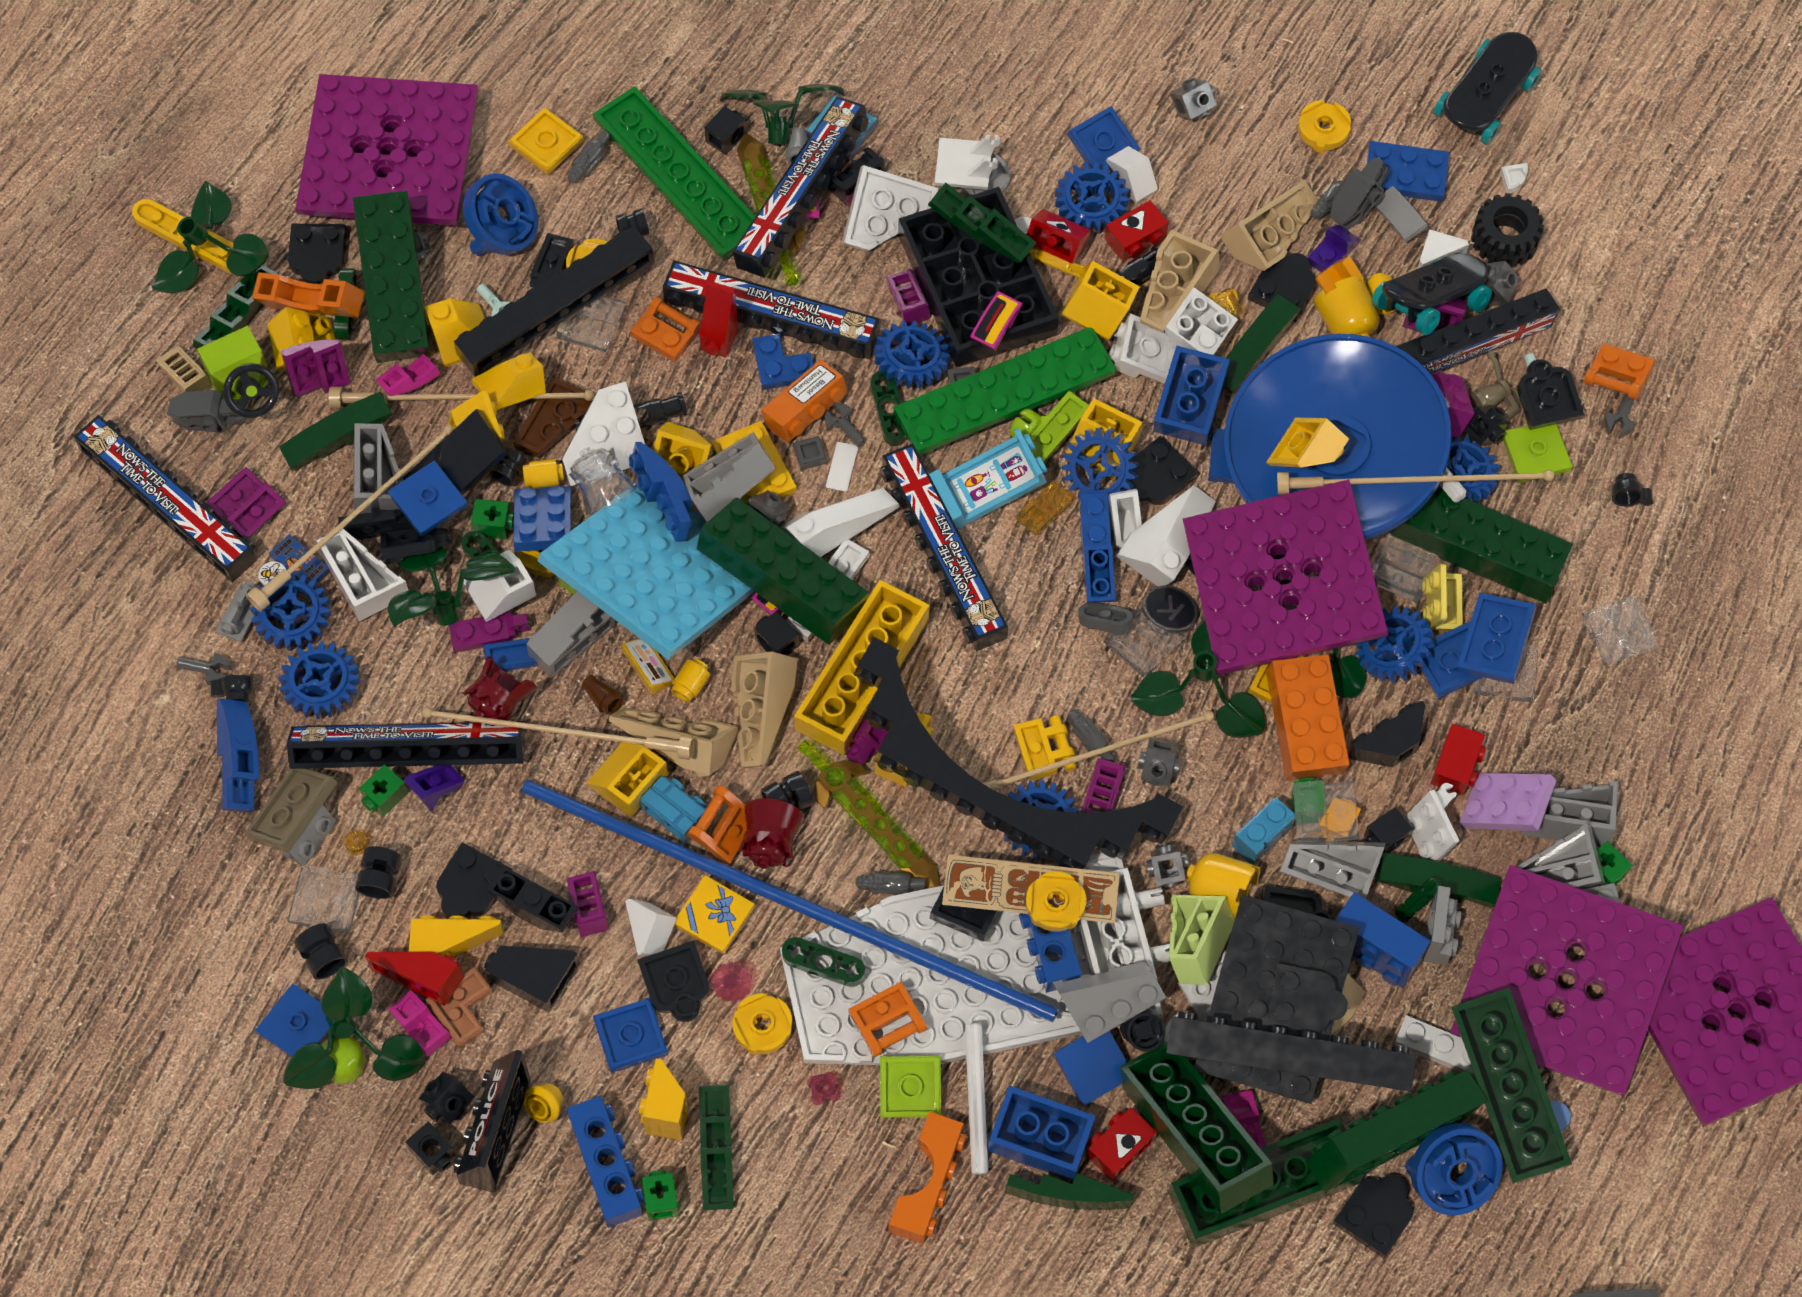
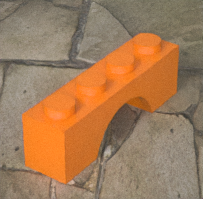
(329, 298)
(915, 1212)

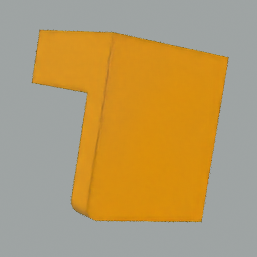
(1337, 271)

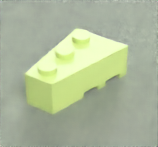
(1198, 935)

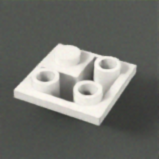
(1199, 324)
(503, 592)

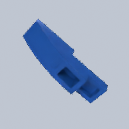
(662, 485)
(1096, 548)
(239, 755)

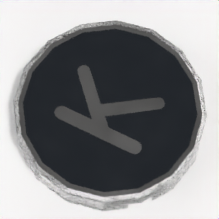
(1169, 610)

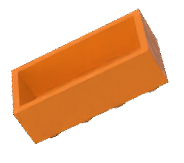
(1307, 717)

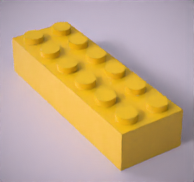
(838, 698)

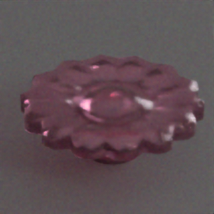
(732, 982)

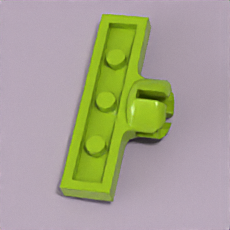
(1050, 430)

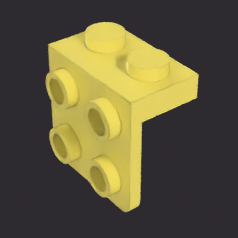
(1443, 599)

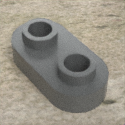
(1105, 618)

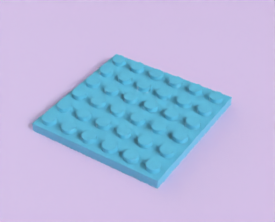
(643, 577)

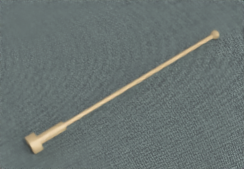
(338, 397)
(1286, 483)
(259, 598)
(684, 746)
(993, 784)

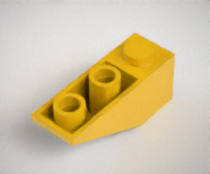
(452, 935)

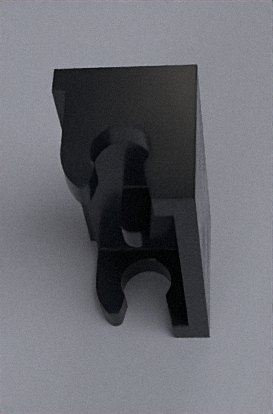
(846, 181)

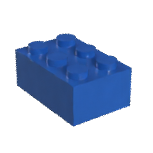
(1191, 395)
(1383, 941)
(1041, 1133)

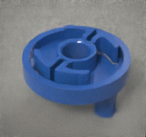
(487, 225)
(1440, 1153)

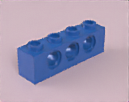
(1058, 942)
(615, 1207)

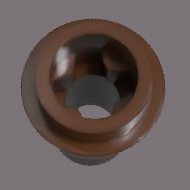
(604, 696)

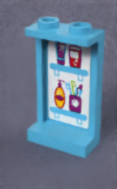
(990, 479)

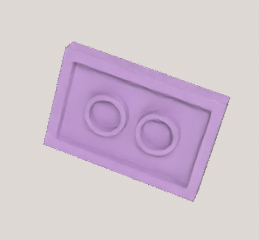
(1508, 801)

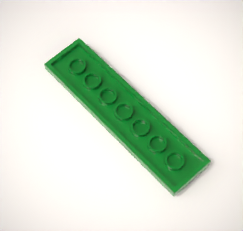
(676, 170)
(1004, 390)

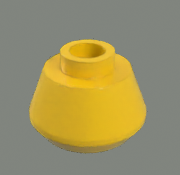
(543, 1102)

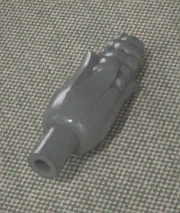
(588, 157)
(1325, 201)
(1089, 734)
(890, 882)

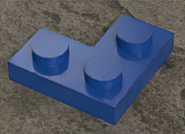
(773, 367)

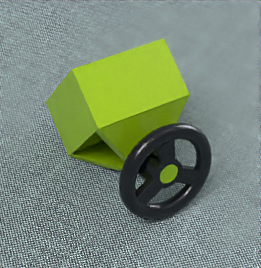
(239, 372)

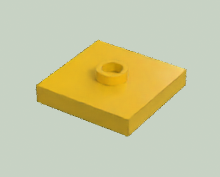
(546, 141)

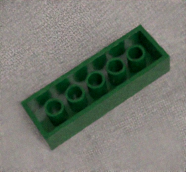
(391, 276)
(1488, 544)
(782, 570)
(1512, 1086)
(1197, 1127)
(1394, 1129)
(1292, 1188)

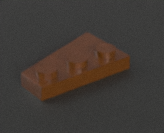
(551, 419)

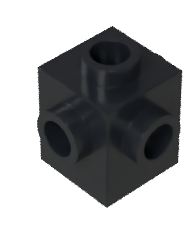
(1479, 429)
(445, 1098)

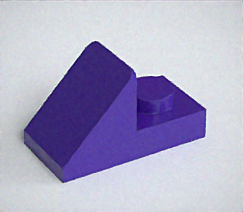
(1336, 245)
(434, 783)

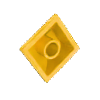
(447, 321)
(512, 381)
(1308, 444)
(681, 447)

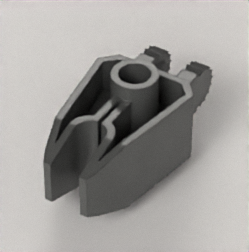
(1359, 193)
(203, 411)

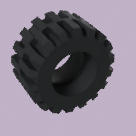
(1512, 213)

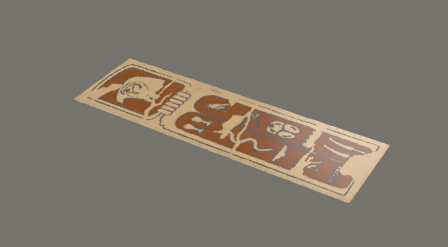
(1005, 884)

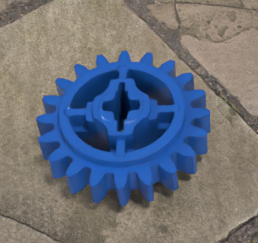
(1091, 184)
(907, 359)
(1105, 455)
(1472, 460)
(302, 613)
(1406, 659)
(311, 686)
(1033, 797)

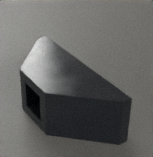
(1392, 739)
(531, 901)

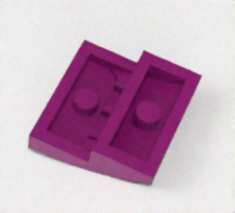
(315, 366)
(246, 503)

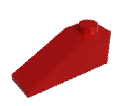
(719, 320)
(419, 971)

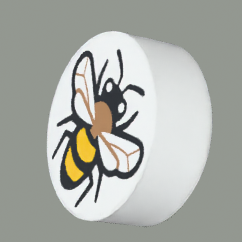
(269, 571)

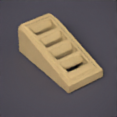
(197, 383)

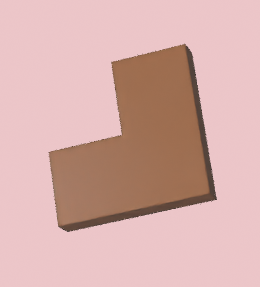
(456, 1014)

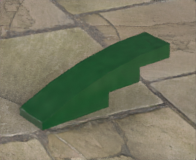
(981, 224)
(235, 312)
(1259, 340)
(334, 430)
(1464, 883)
(716, 1147)
(1082, 1194)

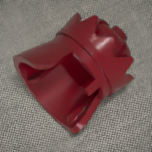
(496, 692)
(770, 832)

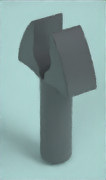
(1622, 417)
(843, 423)
(205, 667)

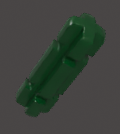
(1417, 899)

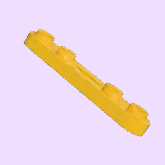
(164, 224)

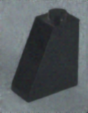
(532, 972)

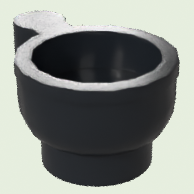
(1629, 492)
(233, 687)

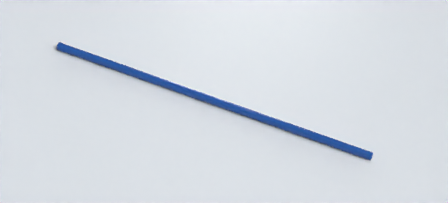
(791, 901)

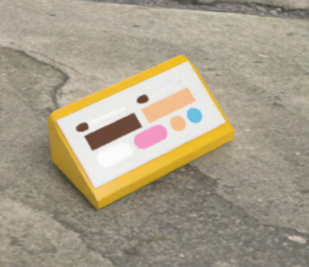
(647, 665)

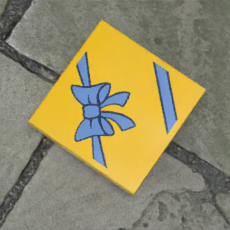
(714, 914)

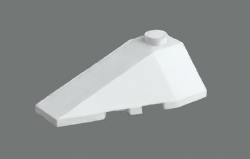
(833, 524)
(1161, 544)

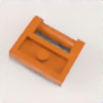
(662, 336)
(1621, 365)
(729, 831)
(882, 1010)

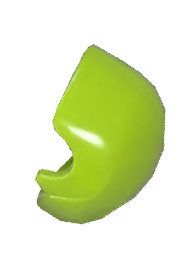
(349, 1059)

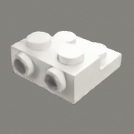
(1141, 350)

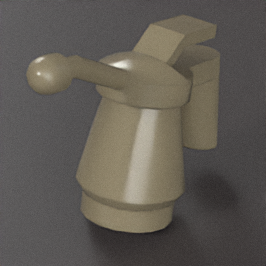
(1497, 392)

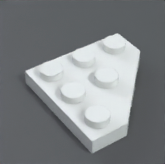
(879, 203)
(606, 425)

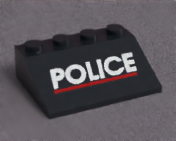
(494, 1123)

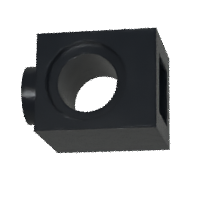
(725, 130)
(776, 634)
(1389, 829)
(426, 1137)

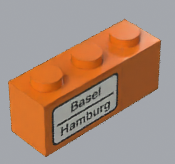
(804, 401)

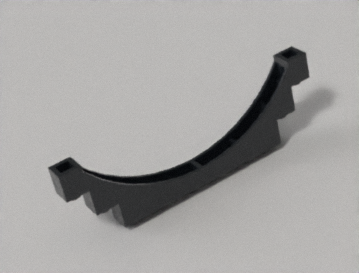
(1050, 833)

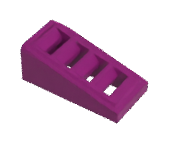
(913, 311)
(1111, 770)
(594, 920)

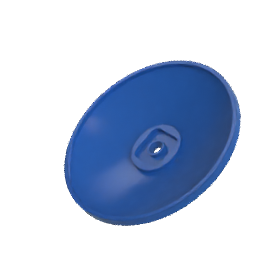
(1372, 396)

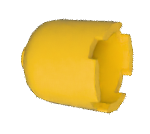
(1348, 308)
(1222, 877)

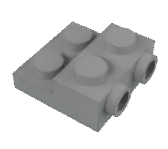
(1440, 927)

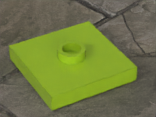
(1536, 451)
(910, 1086)

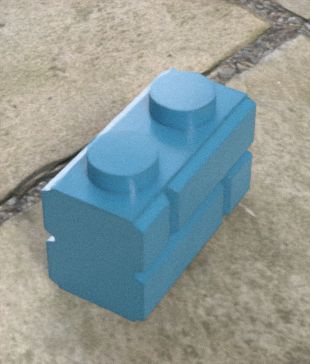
(673, 807)
(1263, 831)

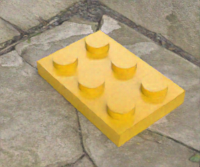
(779, 480)

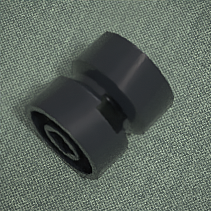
(795, 785)
(379, 868)
(320, 950)
(1144, 1031)

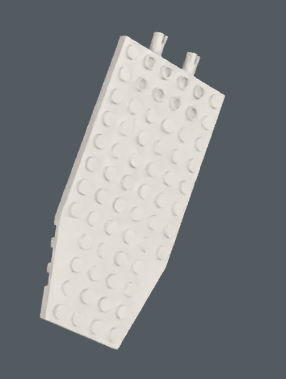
(945, 1004)

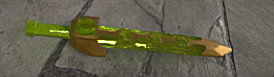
(761, 184)
(866, 812)

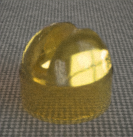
(350, 844)

